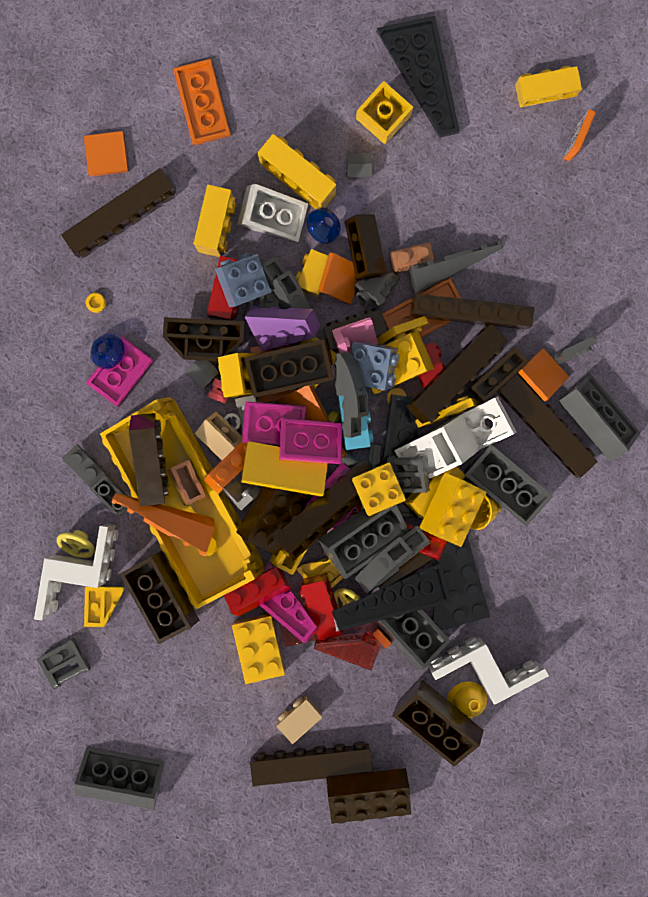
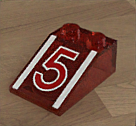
(352, 648)

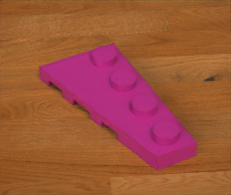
(290, 613)

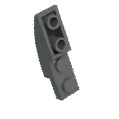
(284, 285)
(352, 387)
(96, 477)
(391, 558)

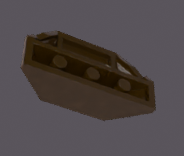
(203, 337)

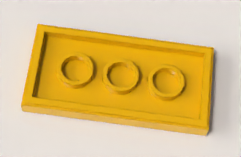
(266, 469)

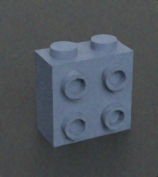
(242, 279)
(376, 364)

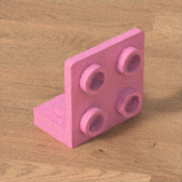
(357, 331)

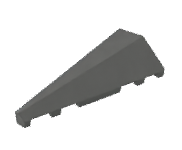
(441, 269)

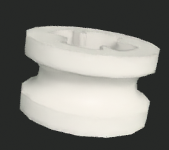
(238, 420)

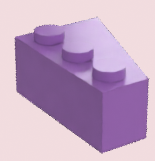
(281, 326)

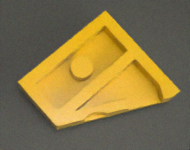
(402, 329)
(320, 567)
(100, 604)

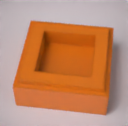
(379, 635)

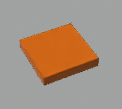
(106, 153)
(338, 279)
(543, 374)

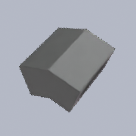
(359, 165)
(203, 372)

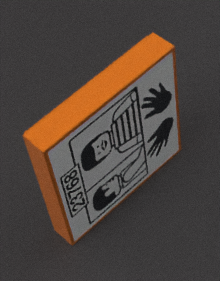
(579, 135)

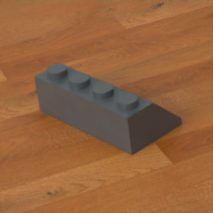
(600, 417)
(508, 484)
(362, 539)
(415, 637)
(119, 778)

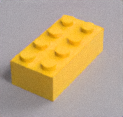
(296, 172)

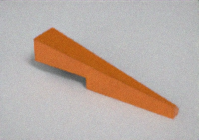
(184, 525)

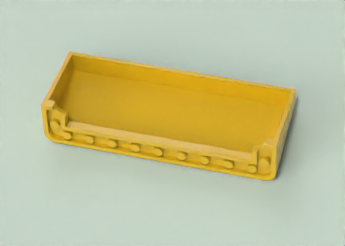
(235, 559)

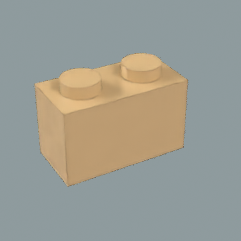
(218, 435)
(299, 718)

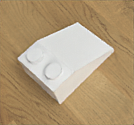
(272, 213)

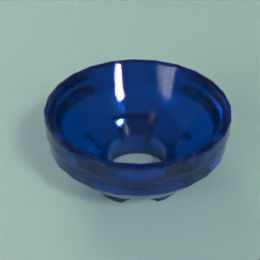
(320, 229)
(111, 354)

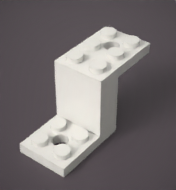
(459, 438)
(75, 571)
(479, 656)

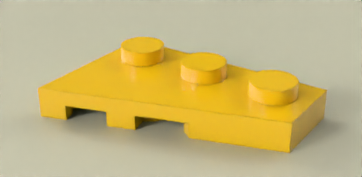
(459, 408)

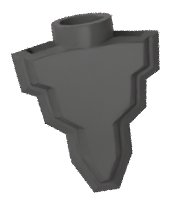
(376, 290)

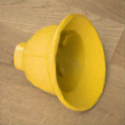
(487, 513)
(468, 698)

